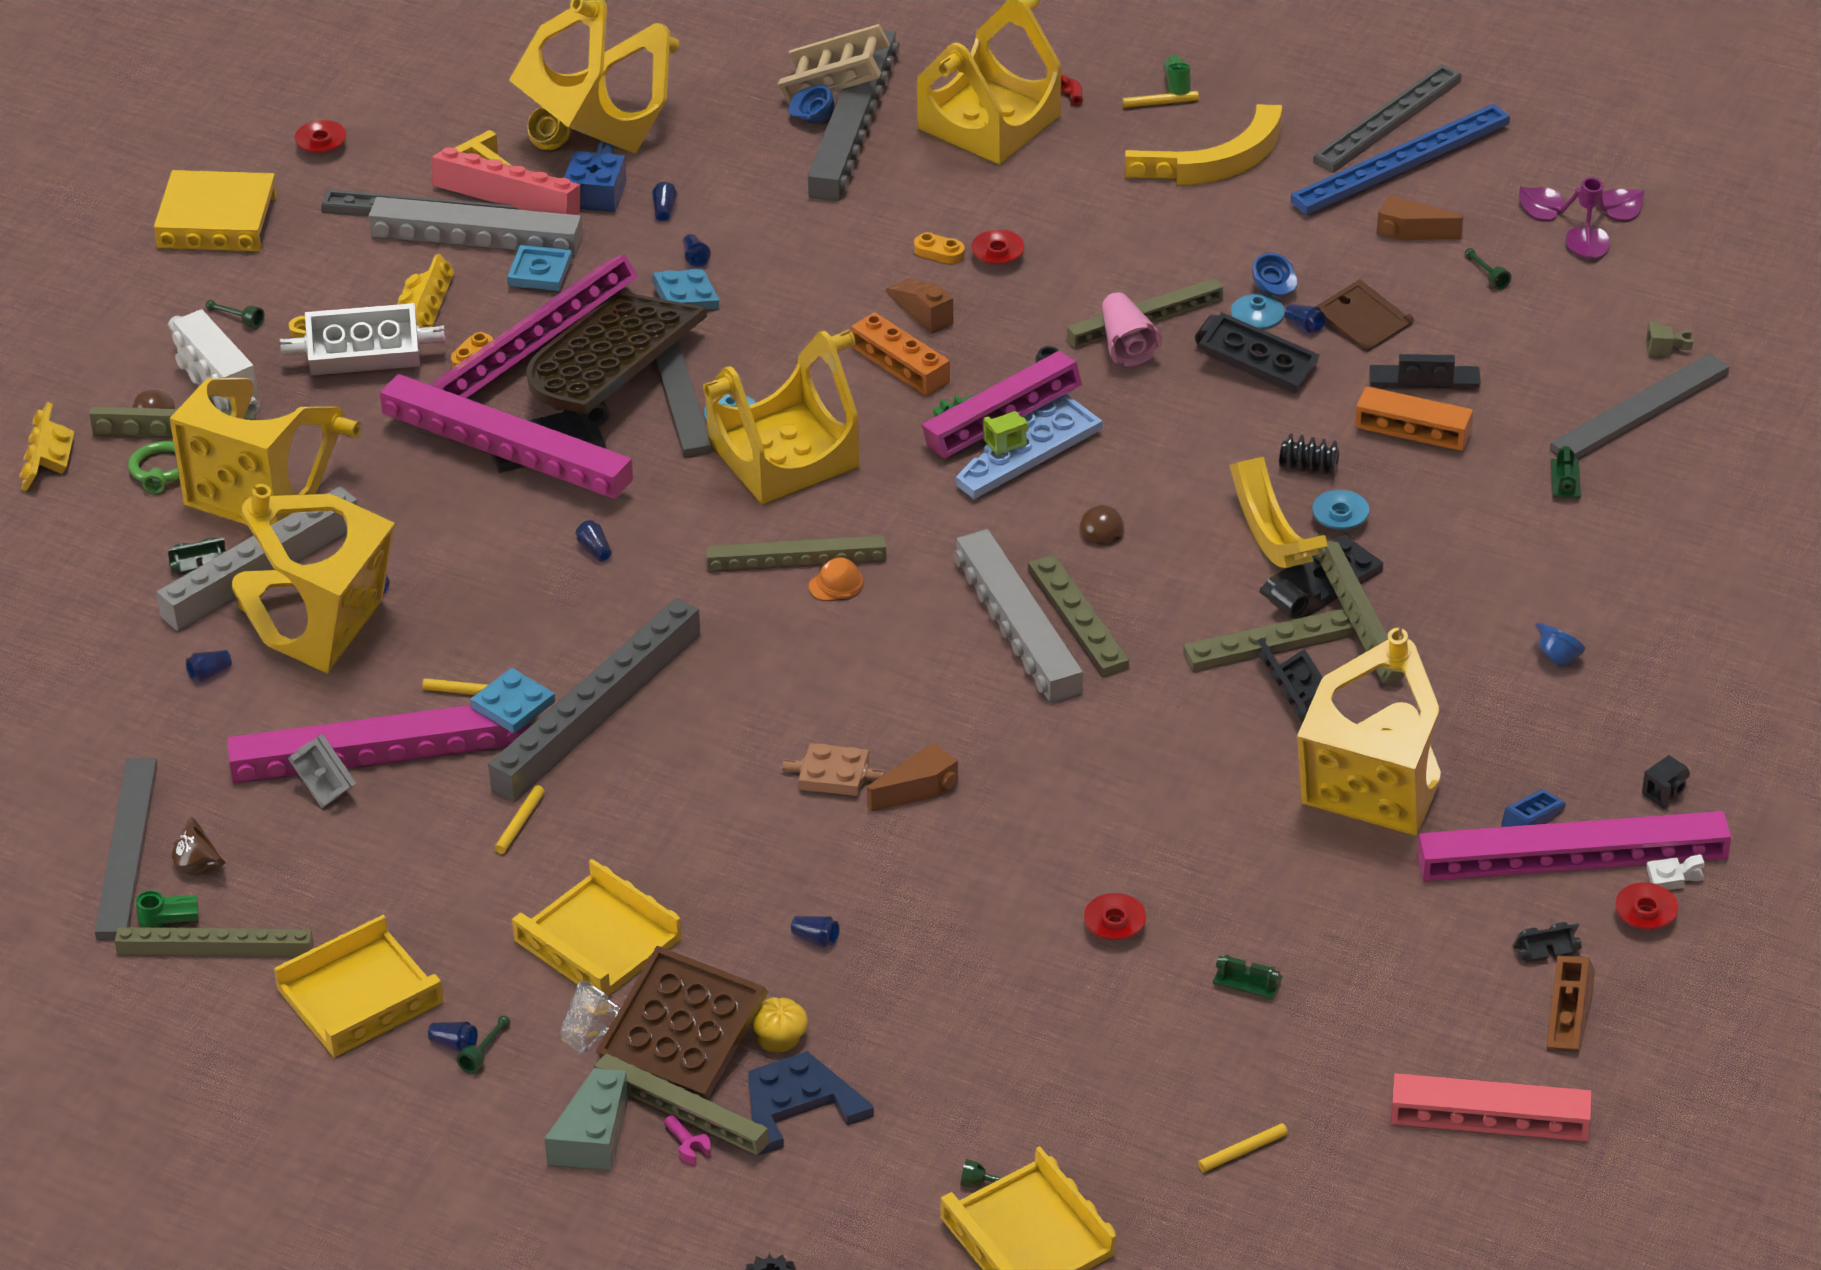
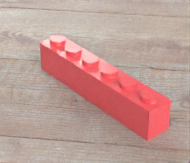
(504, 183)
(1491, 1107)

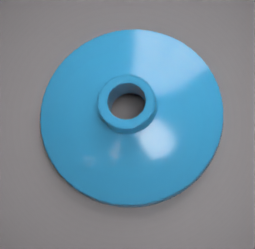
(1258, 310)
(1340, 509)

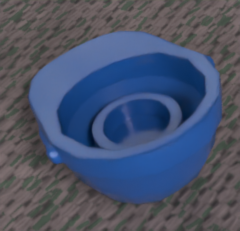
(812, 104)
(1274, 274)
(1559, 645)

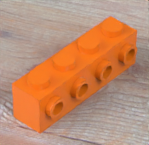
(901, 354)
(1414, 418)

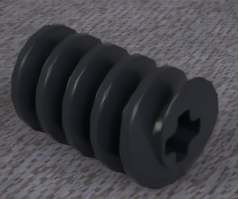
(1309, 454)

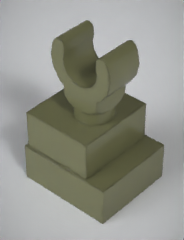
(1661, 339)

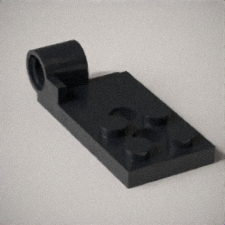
(1234, 344)
(569, 423)
(1301, 593)

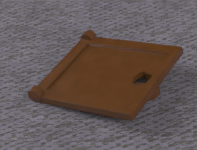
(1366, 318)

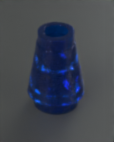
(664, 199)
(696, 251)
(1306, 317)
(593, 540)
(206, 664)
(817, 929)
(453, 1034)

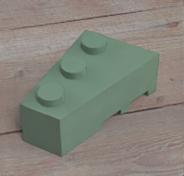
(591, 1123)

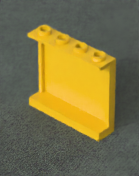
(214, 210)
(599, 930)
(357, 987)
(1030, 1222)

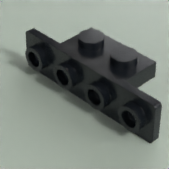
(1425, 371)
(1297, 674)

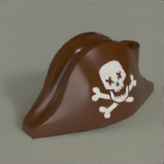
(194, 850)

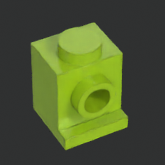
(1005, 432)

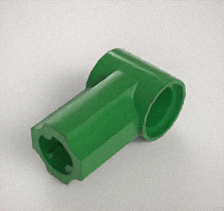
(1177, 75)
(155, 910)

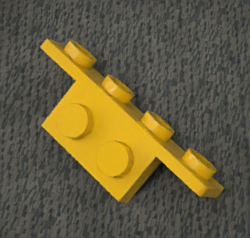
(428, 290)
(49, 446)

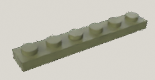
(137, 421)
(1078, 615)
(1278, 637)

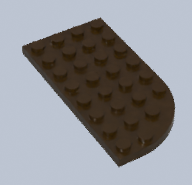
(607, 349)

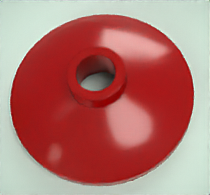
(320, 136)
(997, 246)
(1646, 906)
(1114, 916)

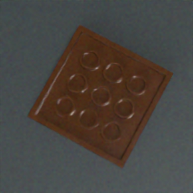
(683, 1021)

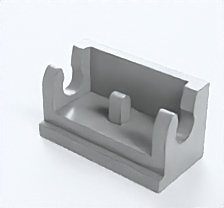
(322, 770)

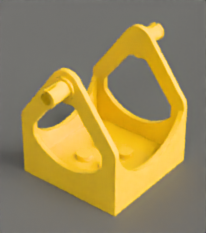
(582, 97)
(985, 103)
(790, 434)
(227, 456)
(336, 591)
(1382, 765)

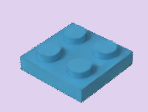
(539, 268)
(686, 287)
(512, 700)

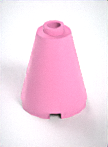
(1128, 331)

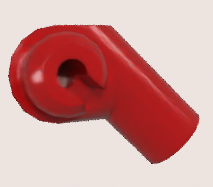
(1073, 89)

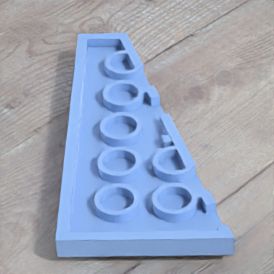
(1050, 432)

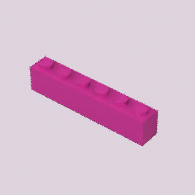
(1019, 393)

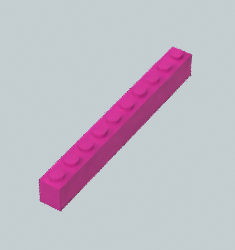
(537, 328)
(507, 436)
(370, 741)
(1572, 845)

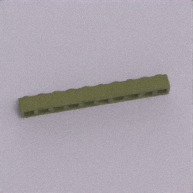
(1154, 309)
(795, 553)
(1356, 604)
(213, 941)
(690, 1107)

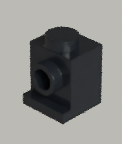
(1665, 781)

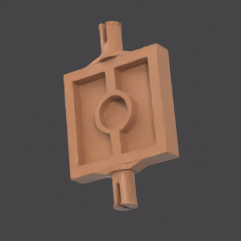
(833, 769)

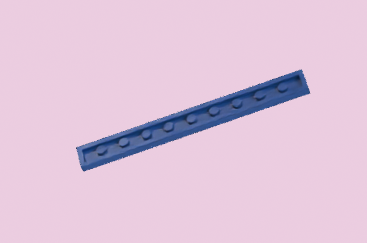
(1399, 159)

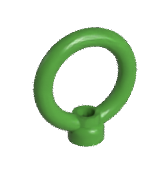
(155, 479)

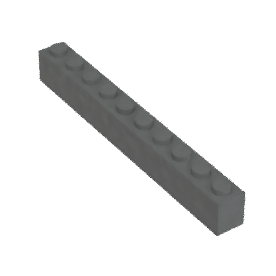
(848, 129)
(594, 700)

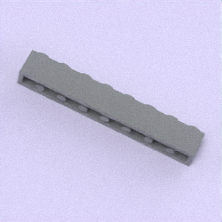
(473, 225)
(211, 583)
(1018, 616)

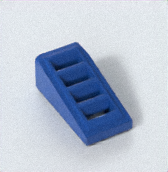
(1530, 812)

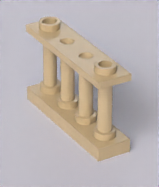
(835, 62)

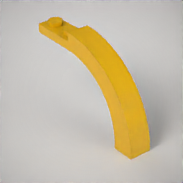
(1215, 162)
(1266, 518)

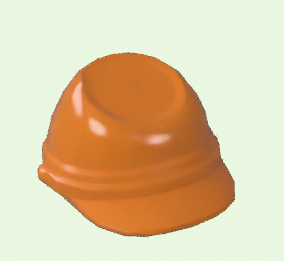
(836, 580)

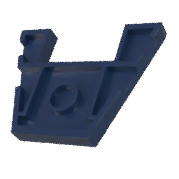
(797, 1087)

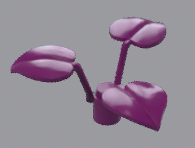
(1586, 242)

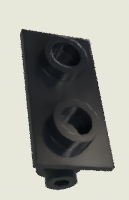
(1558, 937)

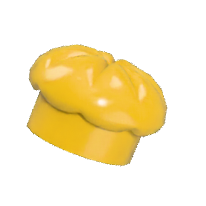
(546, 130)
(779, 1024)

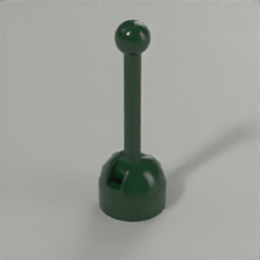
(1500, 273)
(251, 315)
(471, 1057)
(975, 1174)

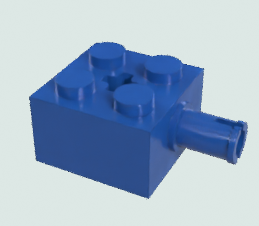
(600, 177)

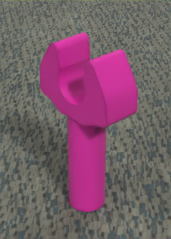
(688, 1142)

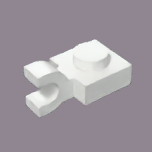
(1672, 874)

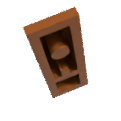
(1417, 221)
(925, 302)
(915, 779)
(1570, 1002)

